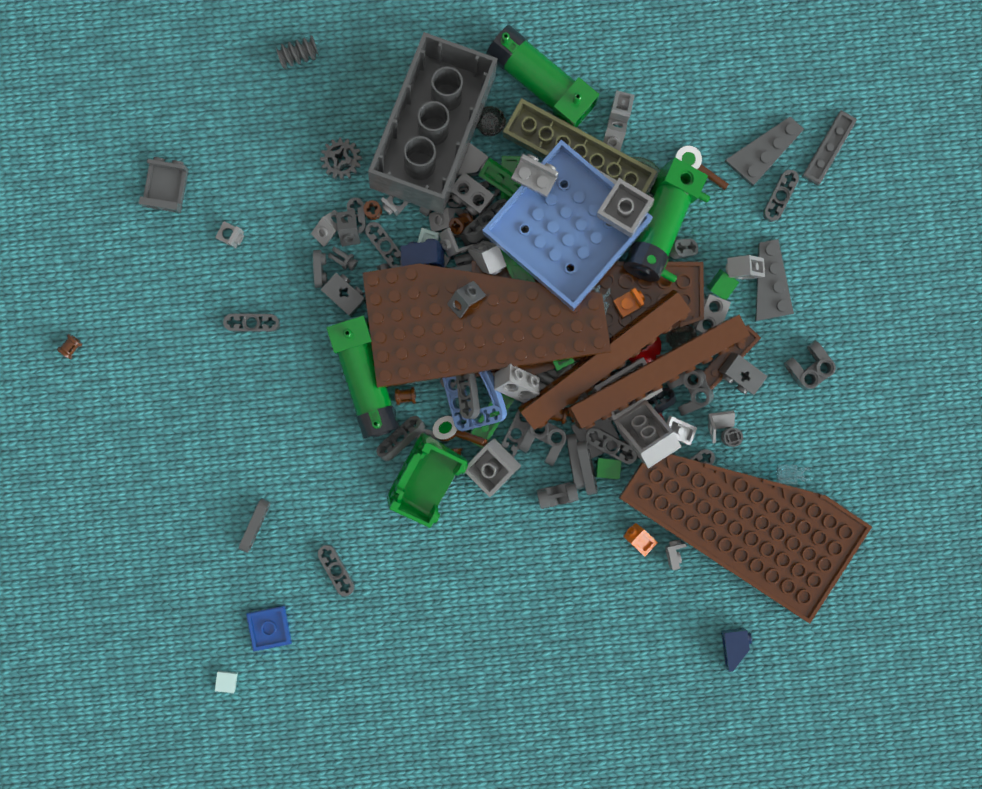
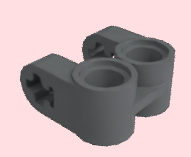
(814, 371)
(694, 390)
(545, 437)
(557, 495)

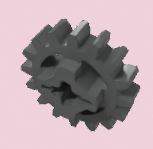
(343, 151)

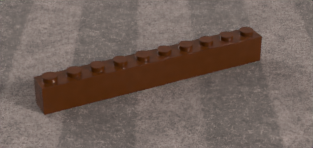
(596, 368)
(658, 371)

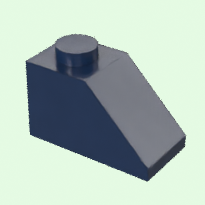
(735, 646)

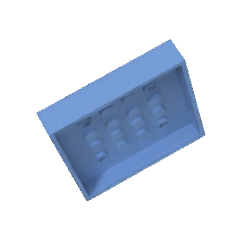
(562, 229)

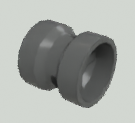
(729, 435)

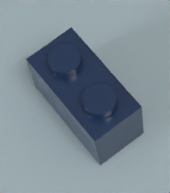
(425, 253)

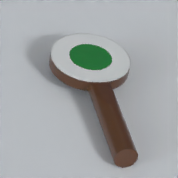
(693, 158)
(445, 430)

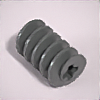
(297, 52)

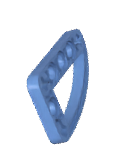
(496, 398)

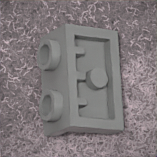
(535, 175)

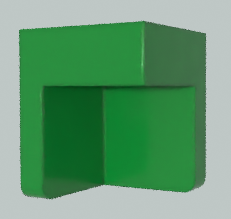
(722, 285)
(608, 468)

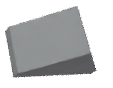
(622, 106)

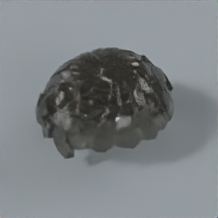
(491, 121)
(680, 335)

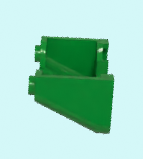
(425, 480)

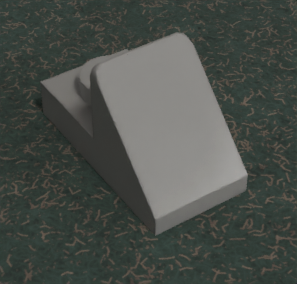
(683, 430)

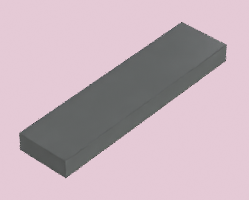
(829, 147)

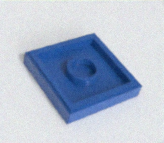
(269, 628)

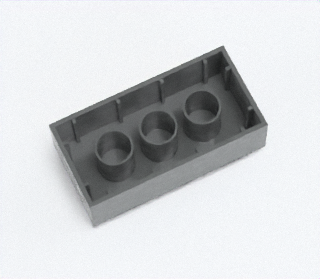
(432, 123)

